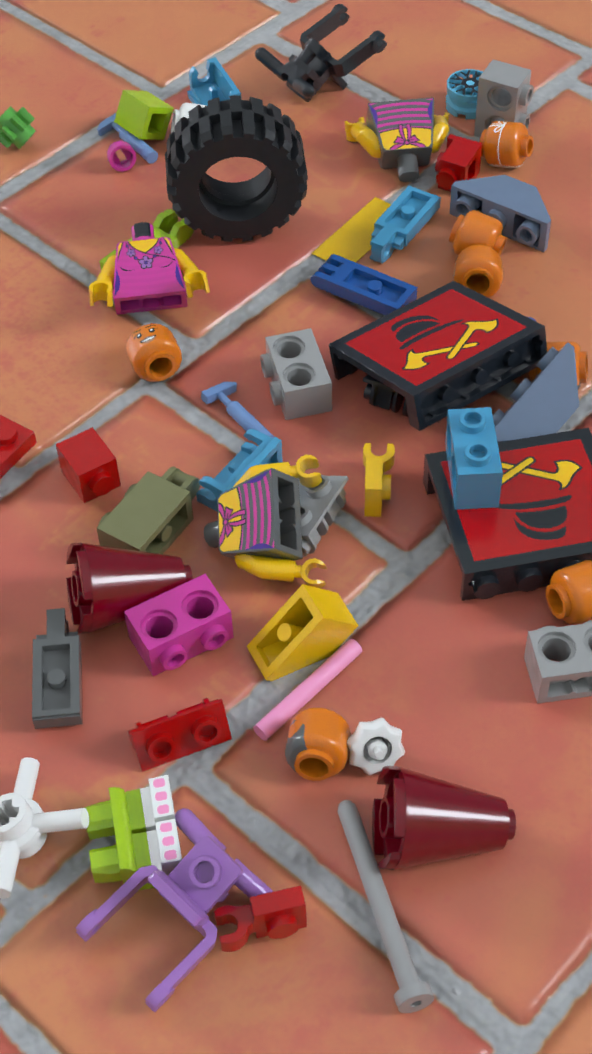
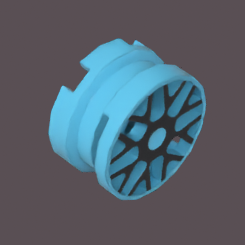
(463, 93)

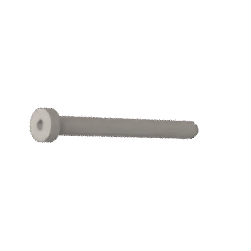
(412, 993)

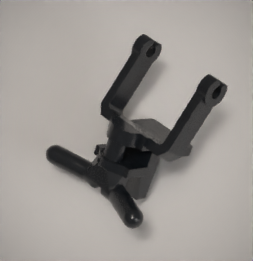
(315, 64)

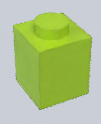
(143, 114)

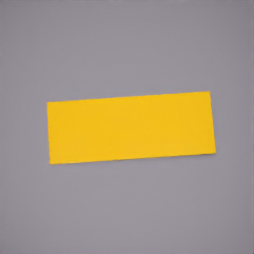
(354, 237)

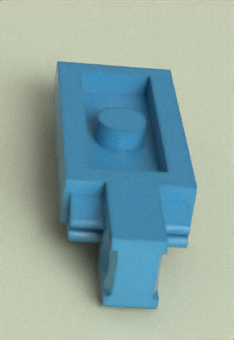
(402, 222)

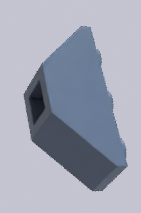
(509, 201)
(545, 402)

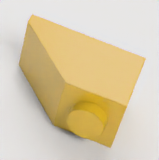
(302, 632)

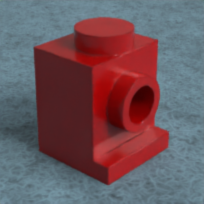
(458, 162)

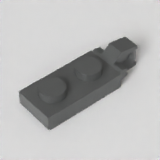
(57, 674)

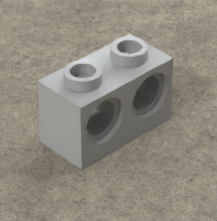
(503, 95)
(297, 374)
(563, 679)

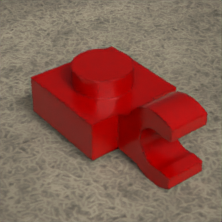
(268, 914)

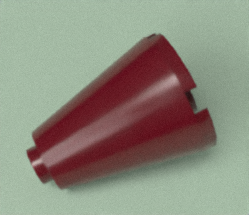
(115, 580)
(435, 820)

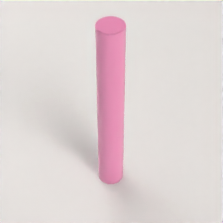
(307, 689)

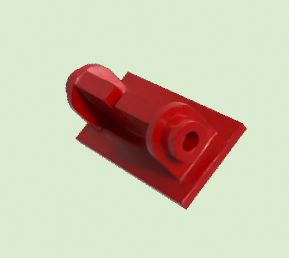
(180, 734)

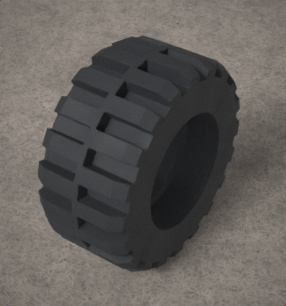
(230, 131)

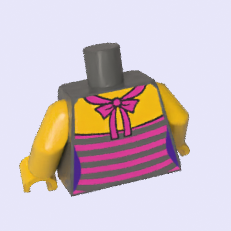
(401, 134)
(263, 521)

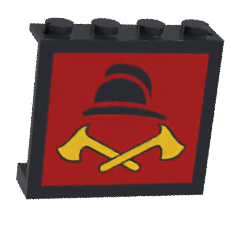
(443, 350)
(539, 519)

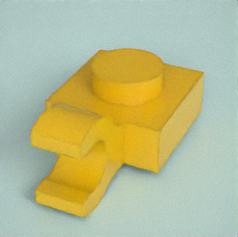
(376, 482)

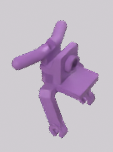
(190, 889)

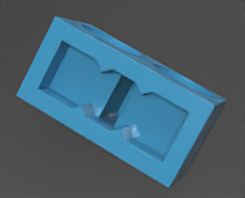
(473, 458)

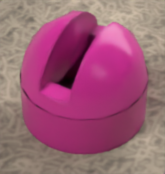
(127, 150)

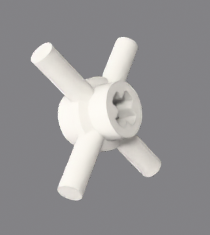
(26, 825)

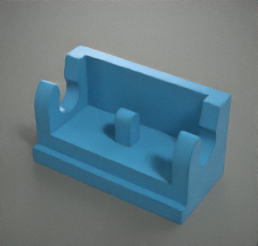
(213, 85)
(267, 452)

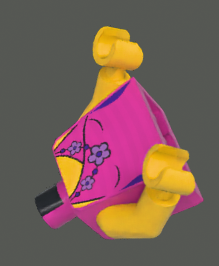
(147, 275)

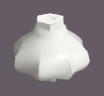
(375, 746)

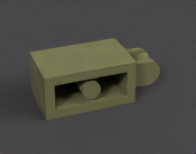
(151, 513)

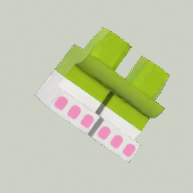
(142, 828)

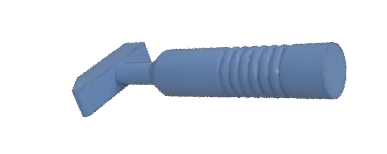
(137, 144)
(233, 408)

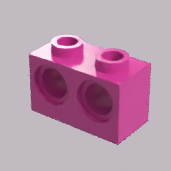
(176, 618)

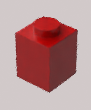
(88, 465)

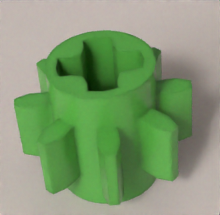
(16, 127)

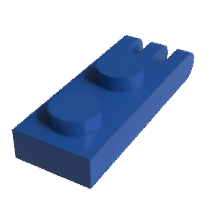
(363, 285)

